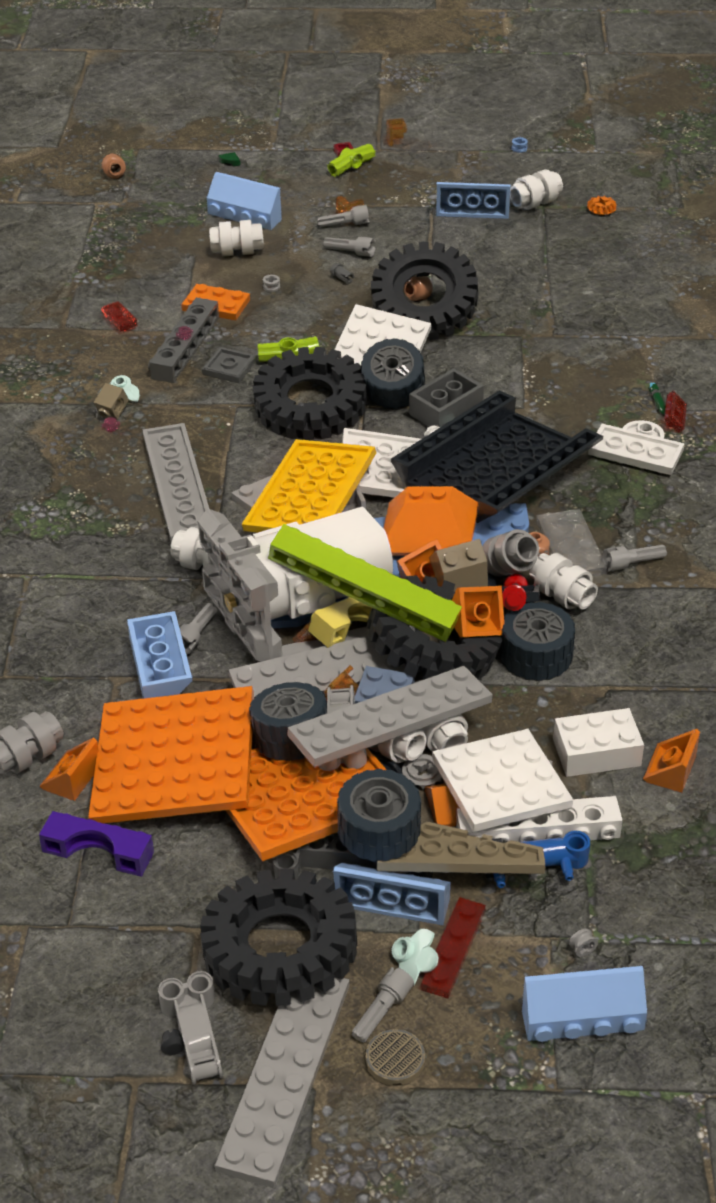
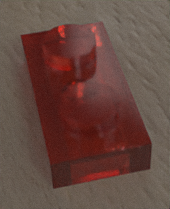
(119, 316)
(675, 411)

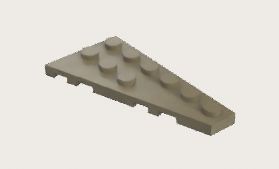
(453, 850)

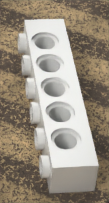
(594, 816)

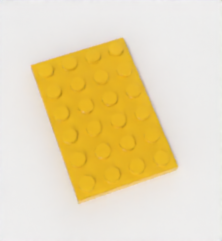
(310, 484)

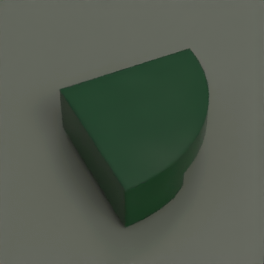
(229, 158)

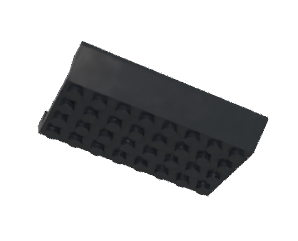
(491, 454)

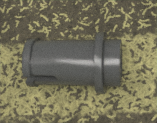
(338, 271)

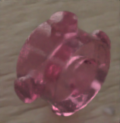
(184, 332)
(110, 424)

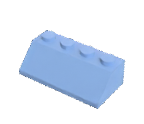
(244, 200)
(473, 200)
(159, 655)
(394, 893)
(584, 1003)

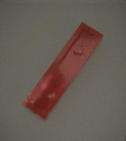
(454, 947)

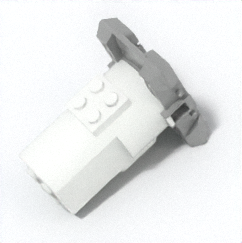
(256, 589)

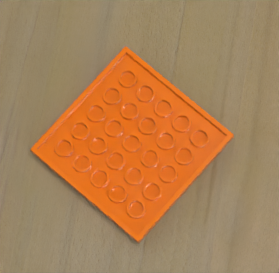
(173, 756)
(291, 802)

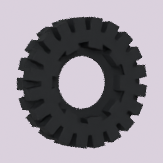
(454, 270)
(283, 414)
(420, 652)
(316, 962)

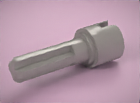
(357, 215)
(360, 245)
(620, 558)
(191, 632)
(391, 991)

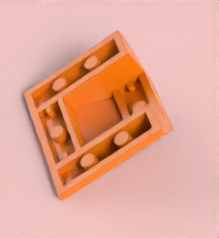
(429, 514)

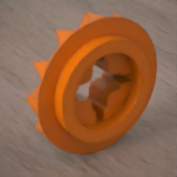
(601, 205)

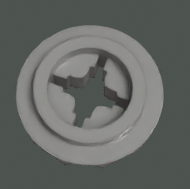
(423, 762)

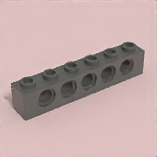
(176, 352)

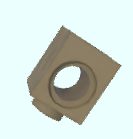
(111, 401)

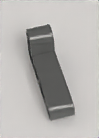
(322, 853)

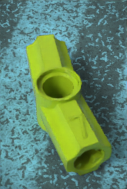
(351, 158)
(269, 350)

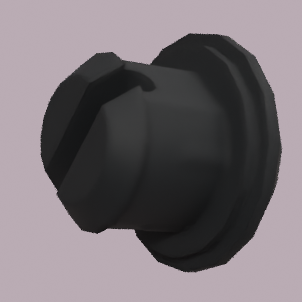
(172, 1042)

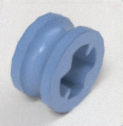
(519, 144)

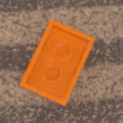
(230, 302)

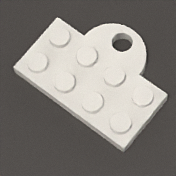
(638, 447)

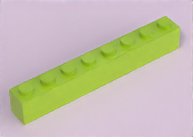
(364, 582)

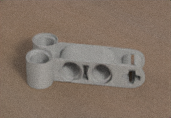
(337, 700)
(193, 1021)

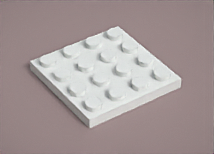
(371, 326)
(381, 475)
(501, 780)

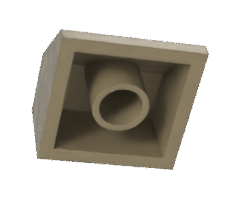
(461, 565)

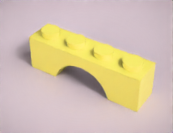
(332, 622)

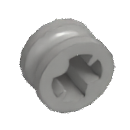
(271, 283)
(583, 942)

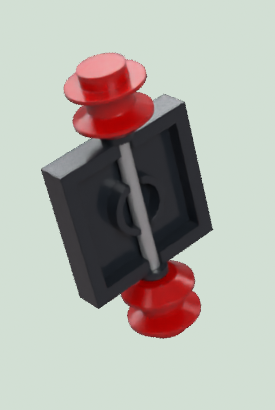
(518, 593)

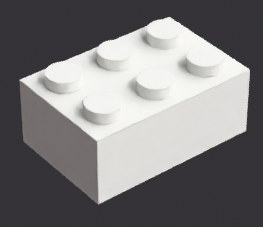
(598, 742)

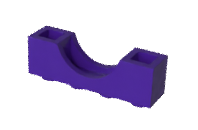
(67, 834)

